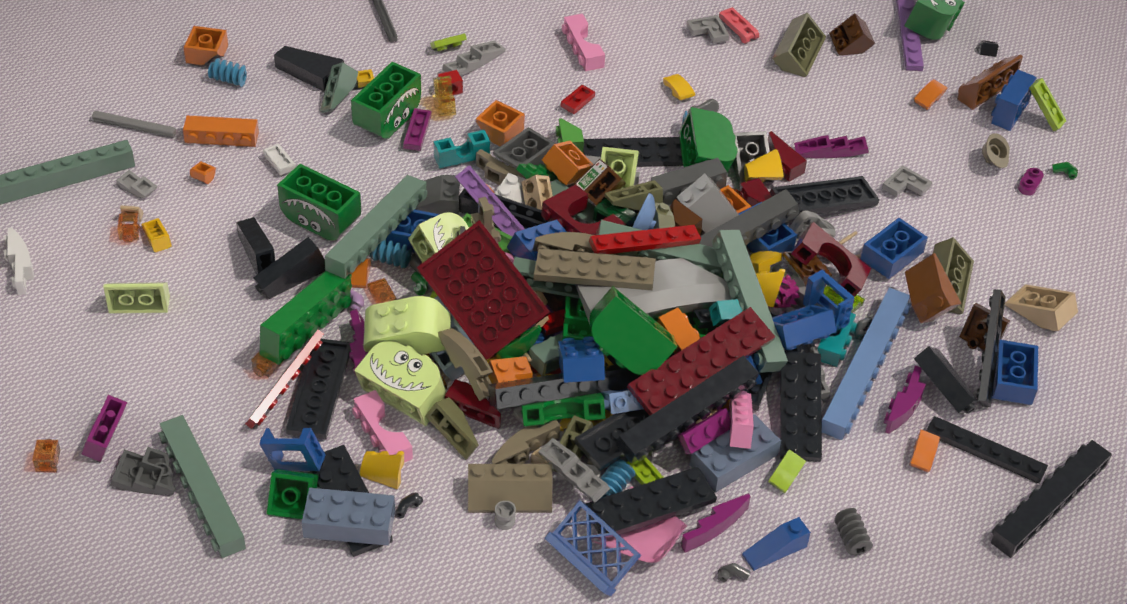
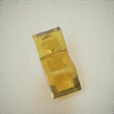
(442, 96)

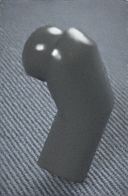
(415, 261)

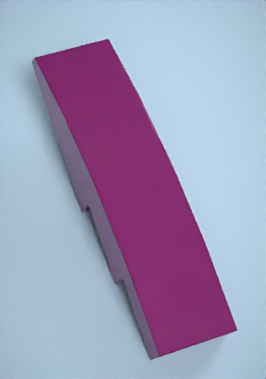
(831, 148)
(721, 519)

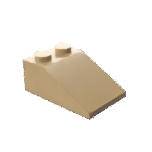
(1044, 306)

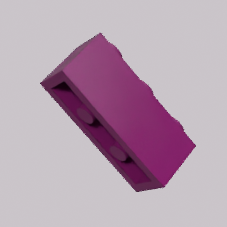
(104, 428)

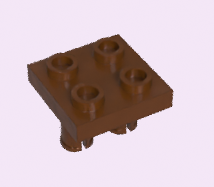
(976, 327)

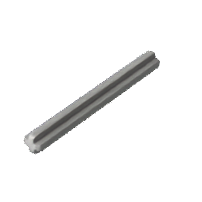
(135, 124)

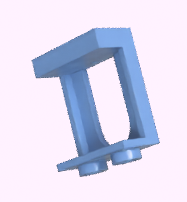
(620, 401)

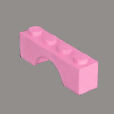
(589, 55)
(370, 411)
(741, 421)

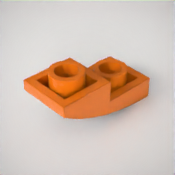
(930, 93)
(924, 451)

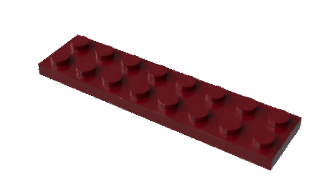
(701, 360)

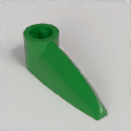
(520, 345)

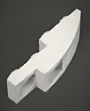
(19, 260)

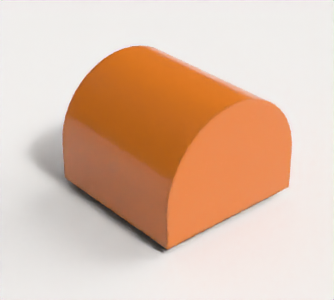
(203, 172)

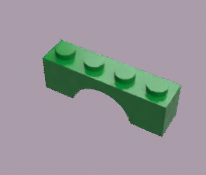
(585, 407)

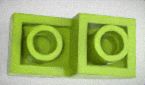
(786, 471)

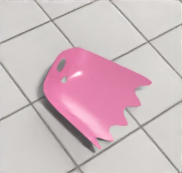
(652, 539)

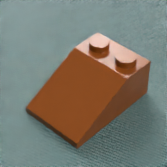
(930, 290)

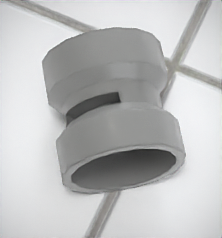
(505, 515)

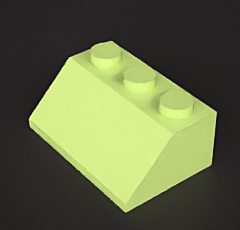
(622, 162)
(137, 297)

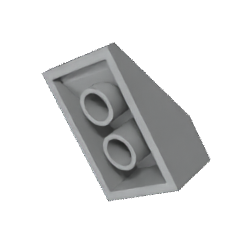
(707, 202)

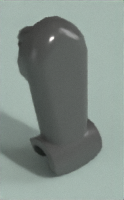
(710, 104)

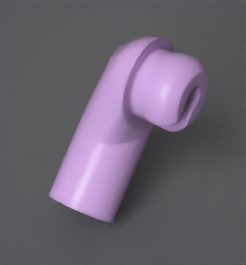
(358, 300)

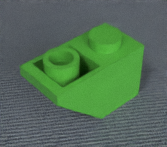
(569, 132)

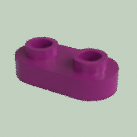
(1031, 181)

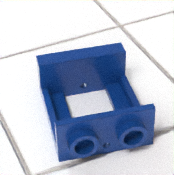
(814, 294)
(306, 444)

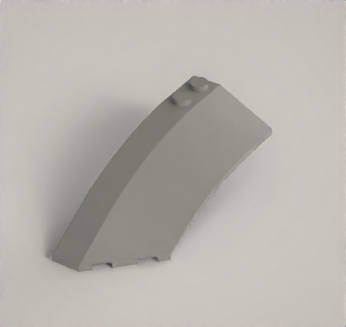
(674, 286)

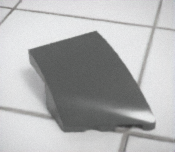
(144, 473)

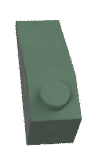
(340, 83)

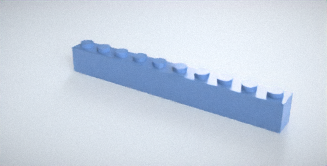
(865, 364)

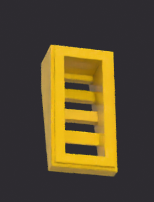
(156, 235)

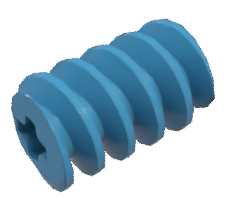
(224, 72)
(391, 254)
(617, 477)

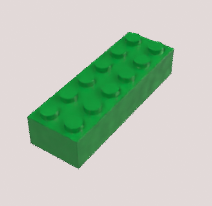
(303, 316)

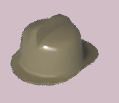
(996, 150)

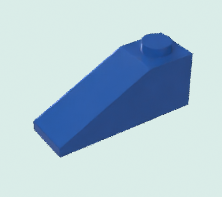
(778, 544)

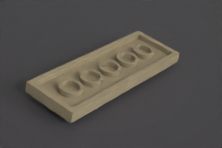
(595, 269)

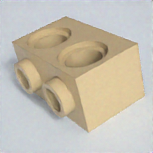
(536, 190)

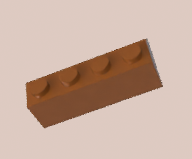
(989, 82)

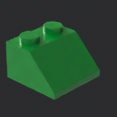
(289, 493)

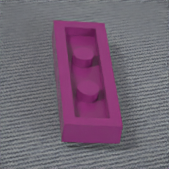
(417, 129)
(705, 431)

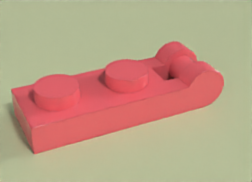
(739, 25)

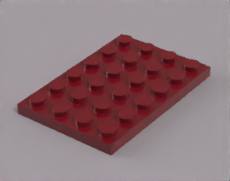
(483, 290)

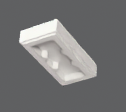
(279, 159)

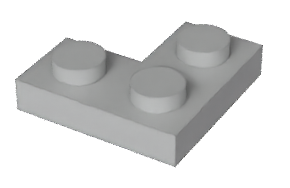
(710, 25)
(906, 178)

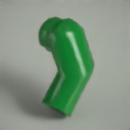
(1067, 168)
(421, 283)

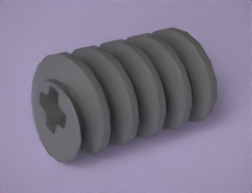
(853, 531)

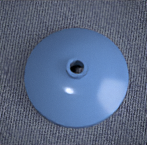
(646, 215)

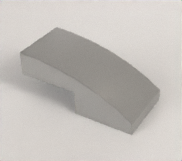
(135, 185)

